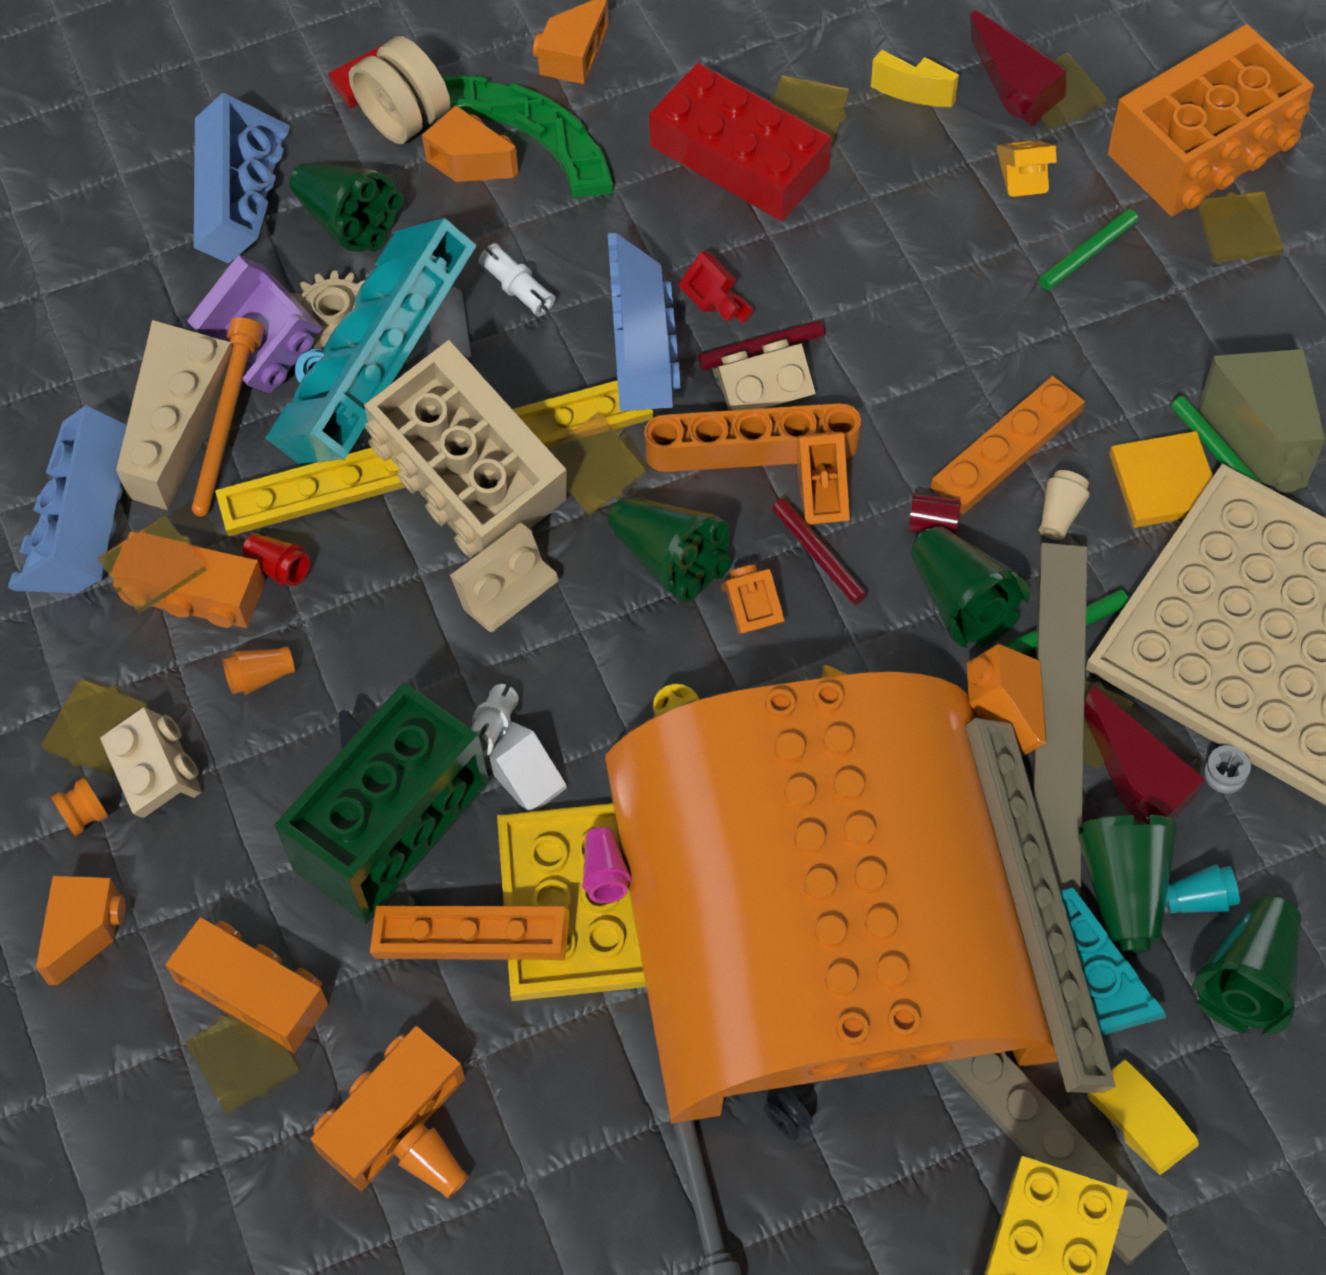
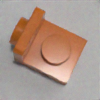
(753, 599)

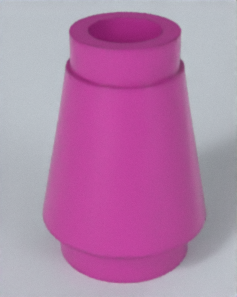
(604, 868)

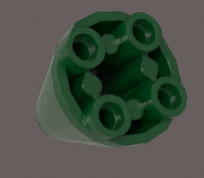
(348, 203)
(673, 543)

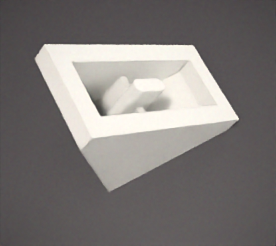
(524, 768)

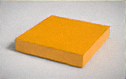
(1161, 477)

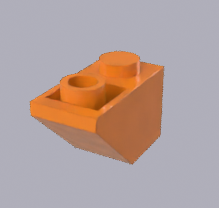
(468, 149)

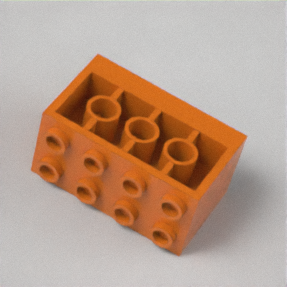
(1209, 120)

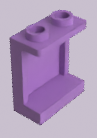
(256, 294)

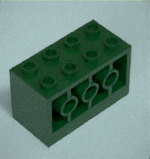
(383, 802)

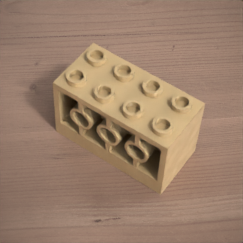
(464, 450)

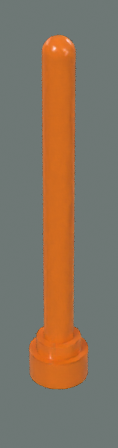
(244, 337)

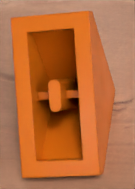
(823, 478)

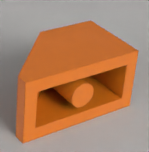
(572, 41)
(1009, 689)
(77, 924)

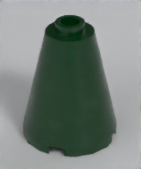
(968, 587)
(1130, 875)
(1254, 970)

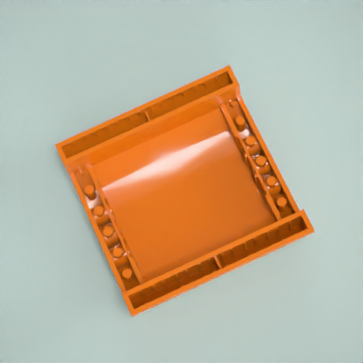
(819, 888)

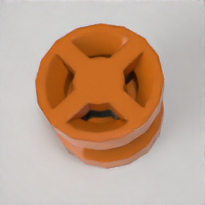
(79, 806)

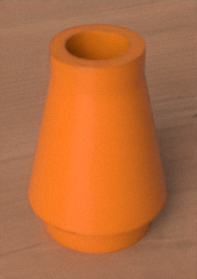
(256, 668)
(430, 1160)

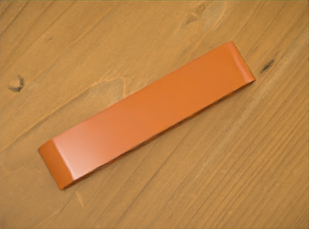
(730, 434)

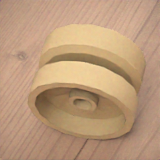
(399, 89)

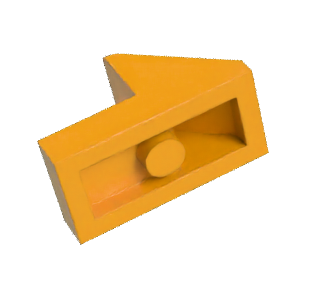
(1026, 166)

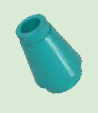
(1204, 891)

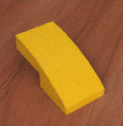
(924, 84)
(1145, 1118)

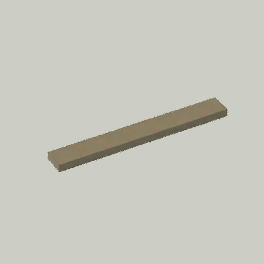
(1061, 652)
(1040, 908)

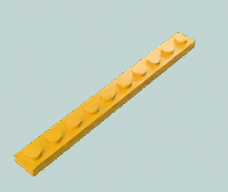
(366, 475)

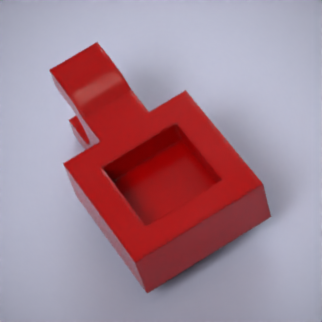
(709, 287)

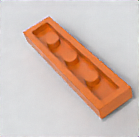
(1008, 444)
(470, 932)

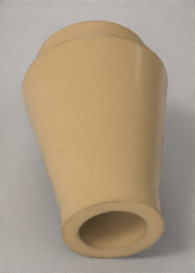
(1063, 501)

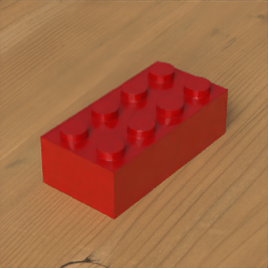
(740, 141)

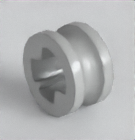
(1220, 782)

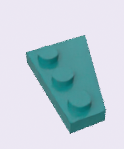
(1112, 983)

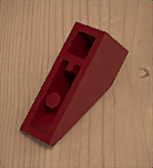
(1020, 74)
(1141, 767)

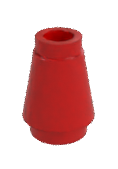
(280, 560)

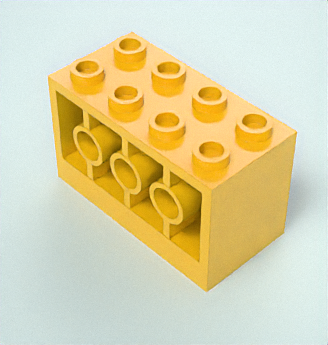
(1055, 1223)

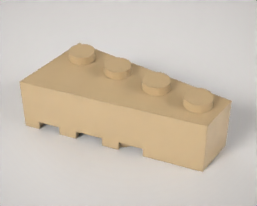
(170, 411)

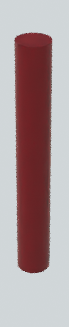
(754, 346)
(819, 551)

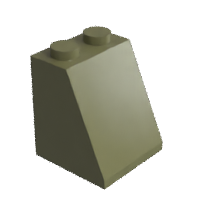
(1266, 414)

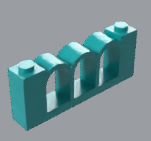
(371, 342)

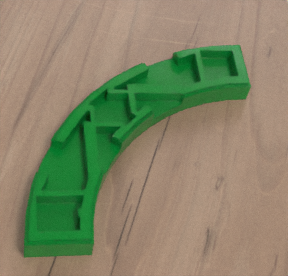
(542, 120)

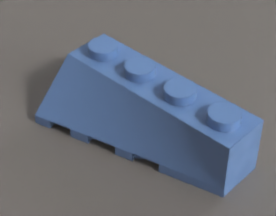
(233, 174)
(642, 328)
(74, 507)

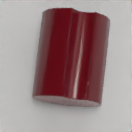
(933, 512)

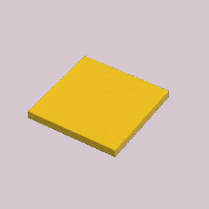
(545, 867)

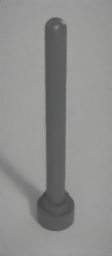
(716, 1259)

